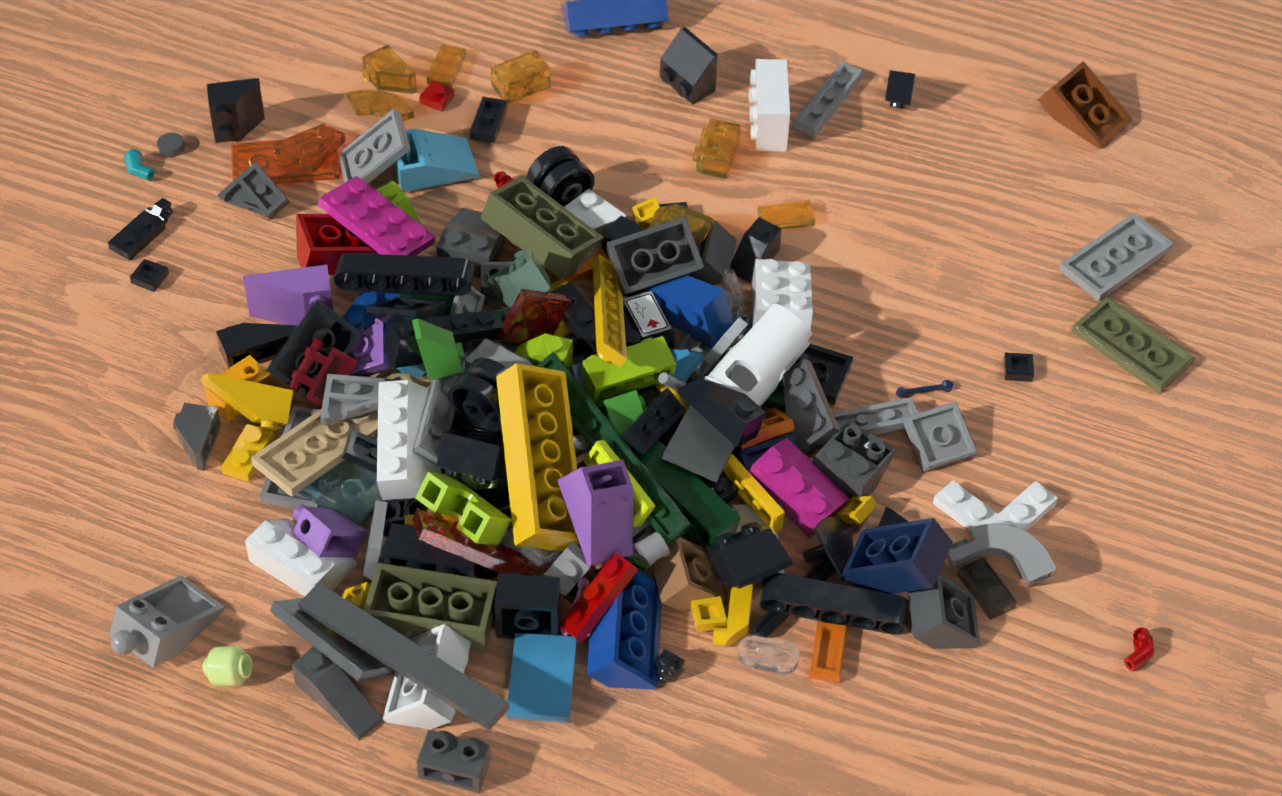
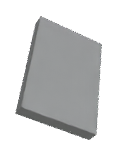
(375, 149)

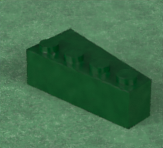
(694, 498)

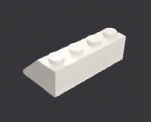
(399, 416)

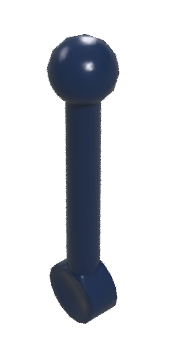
(946, 386)

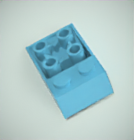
(434, 160)

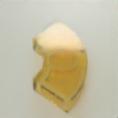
(378, 103)

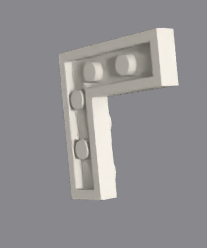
(971, 512)

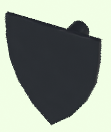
(835, 542)

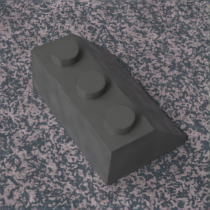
(654, 255)

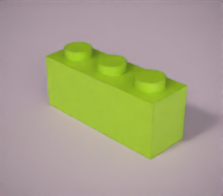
(640, 370)

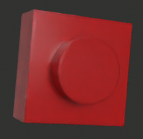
(437, 96)

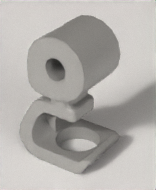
(649, 547)

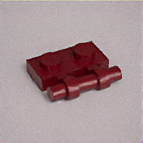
(335, 363)

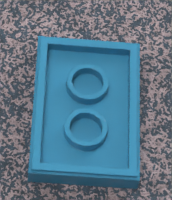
(541, 677)

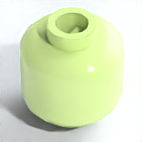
(227, 666)

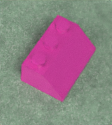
(798, 486)

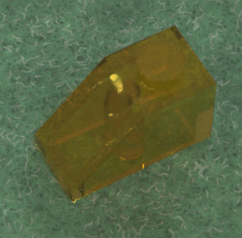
(388, 71)
(698, 222)

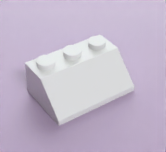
(291, 561)
(413, 705)

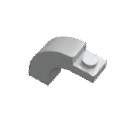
(1008, 541)

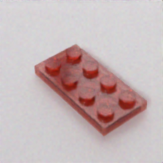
(444, 535)

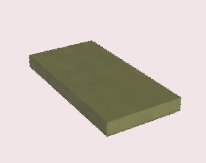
(1133, 345)

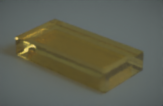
(446, 65)
(788, 214)

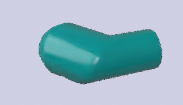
(135, 167)

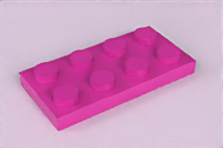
(375, 219)

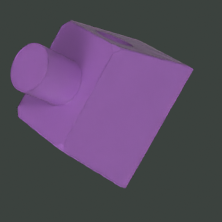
(328, 532)

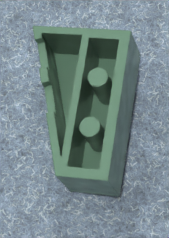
(520, 274)

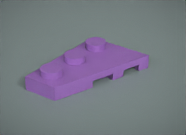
(370, 351)

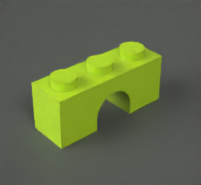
(475, 515)

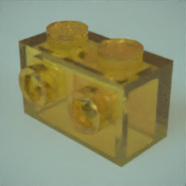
(521, 76)
(717, 148)

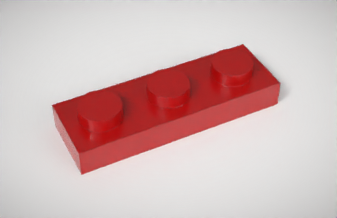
(598, 597)

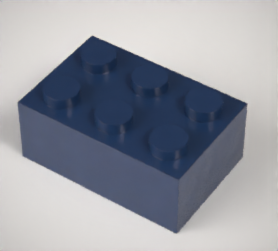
(898, 557)

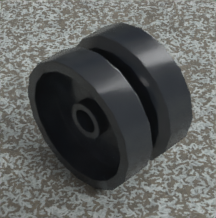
(560, 174)
(476, 395)

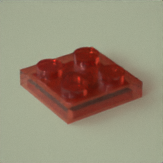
(533, 316)

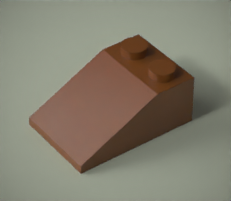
(1085, 106)

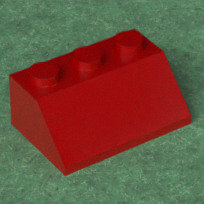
(324, 240)

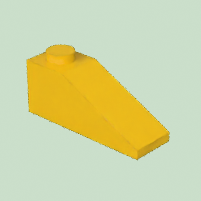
(254, 400)

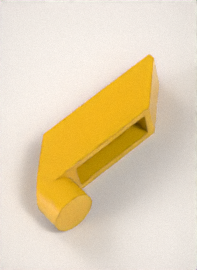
(737, 618)

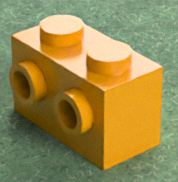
(246, 369)

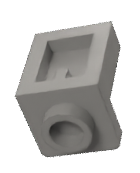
(569, 567)

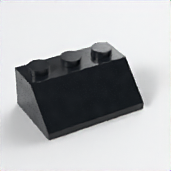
(317, 323)

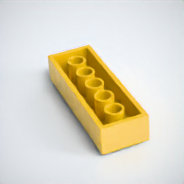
(537, 454)

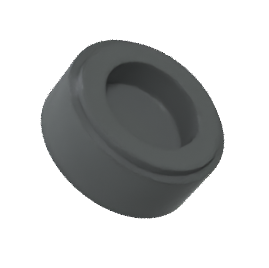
(170, 144)

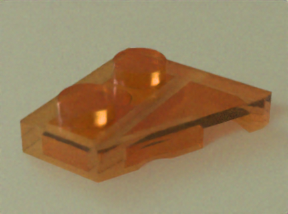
(311, 146)

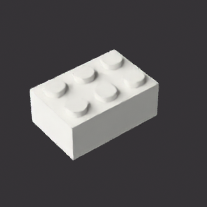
(770, 105)
(782, 284)

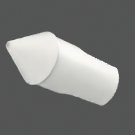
(763, 355)

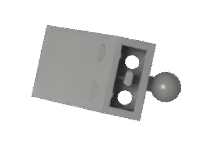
(162, 621)

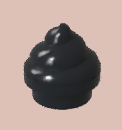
(665, 664)

